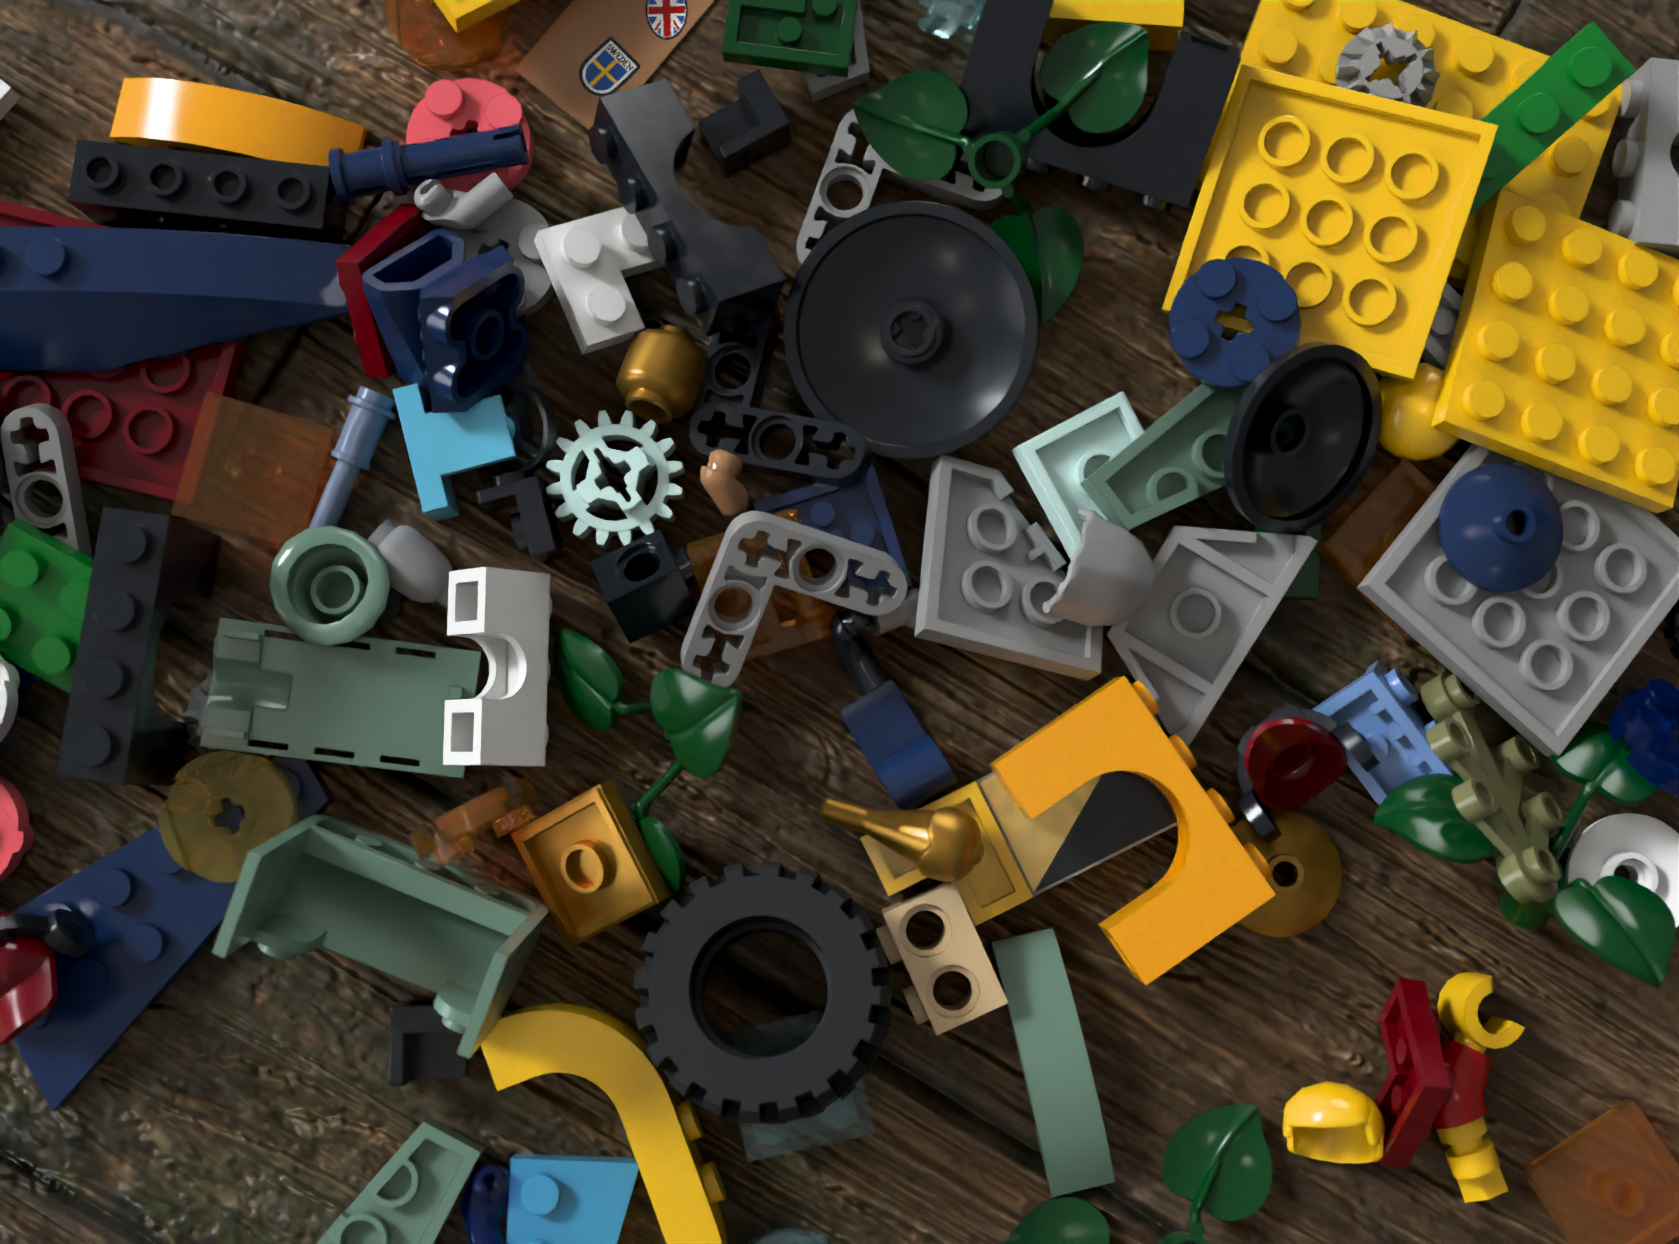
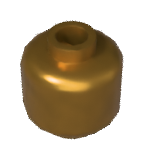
(661, 374)

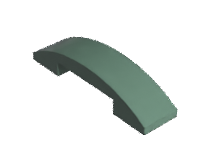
(1054, 1061)

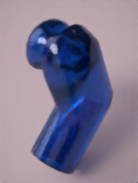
(485, 1204)

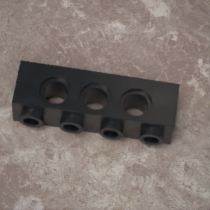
(204, 193)

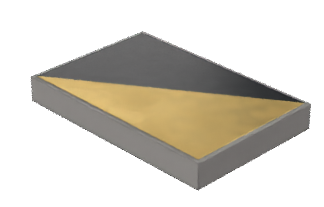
(1080, 829)

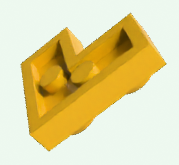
(990, 886)

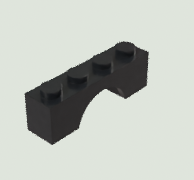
(718, 268)

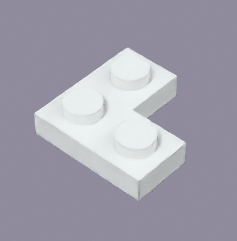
(588, 273)

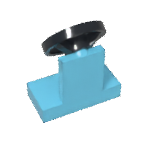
(469, 440)

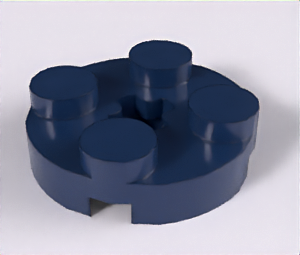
(1217, 290)

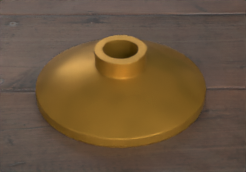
(1314, 881)

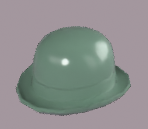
(329, 585)

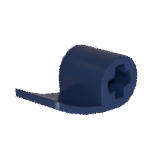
(898, 747)

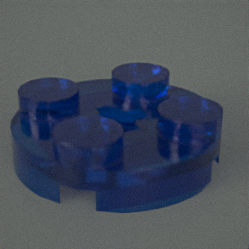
(1651, 728)

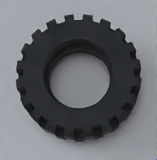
(698, 933)

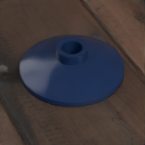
(1476, 530)

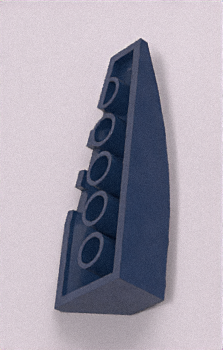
(143, 294)

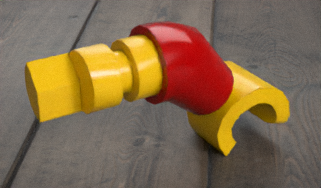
(1461, 1119)

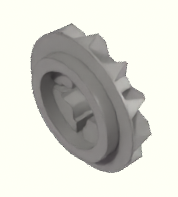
(1362, 59)

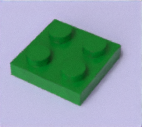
(41, 602)

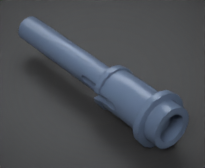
(354, 451)

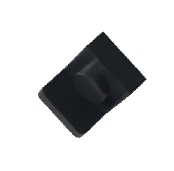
(536, 522)

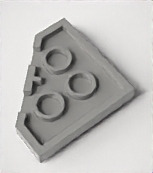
(991, 574)

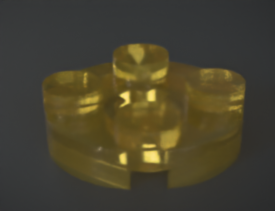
(196, 797)

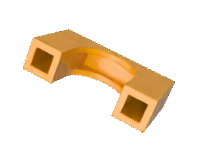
(1211, 875)

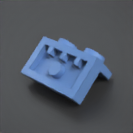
(1384, 712)

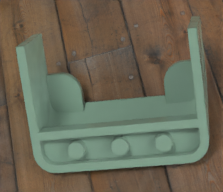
(389, 910)

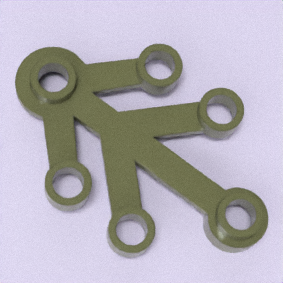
(1525, 862)

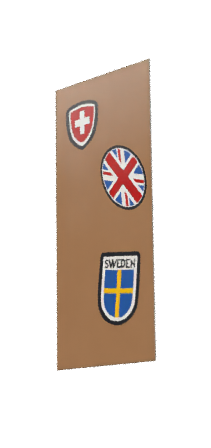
(605, 49)

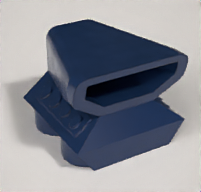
(449, 318)

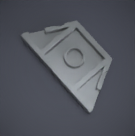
(1204, 615)

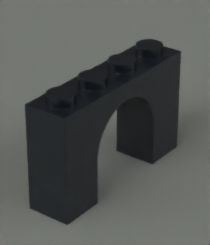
(1153, 156)
(112, 710)

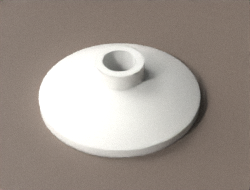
(1635, 841)

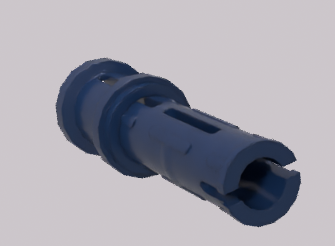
(400, 166)

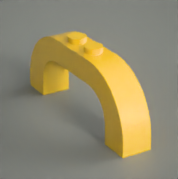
(656, 1122)

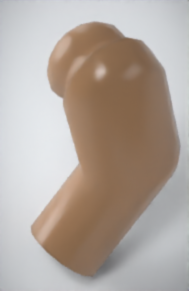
(721, 484)

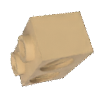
(955, 950)

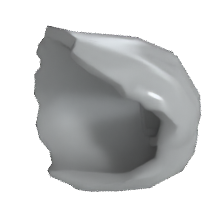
(1106, 576)

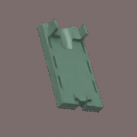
(334, 697)

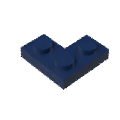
(847, 512)

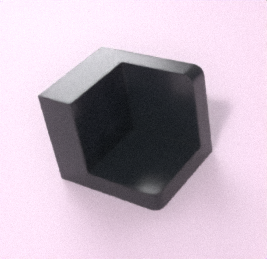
(746, 128)
(422, 1045)

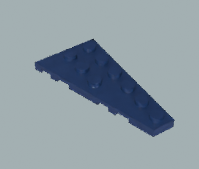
(146, 929)

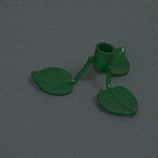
(918, 118)
(693, 712)
(1611, 918)
(1212, 1159)

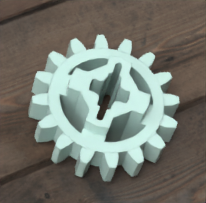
(592, 492)

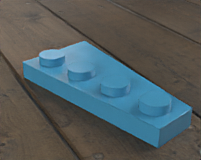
(568, 1198)

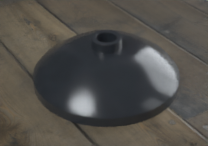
(1302, 437)

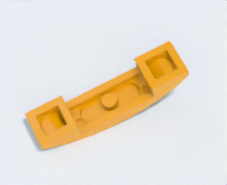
(228, 123)

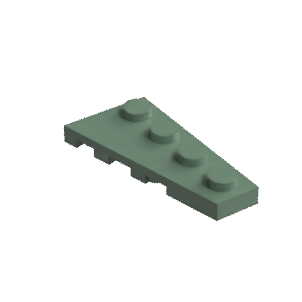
(1168, 461)
(411, 1192)

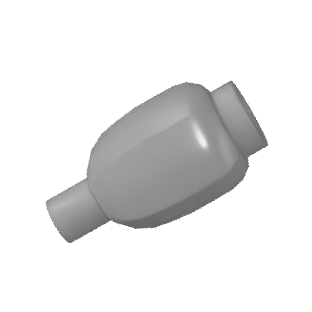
(413, 563)

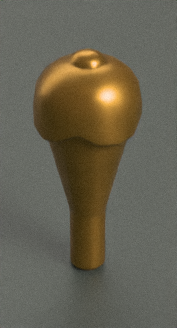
(939, 841)

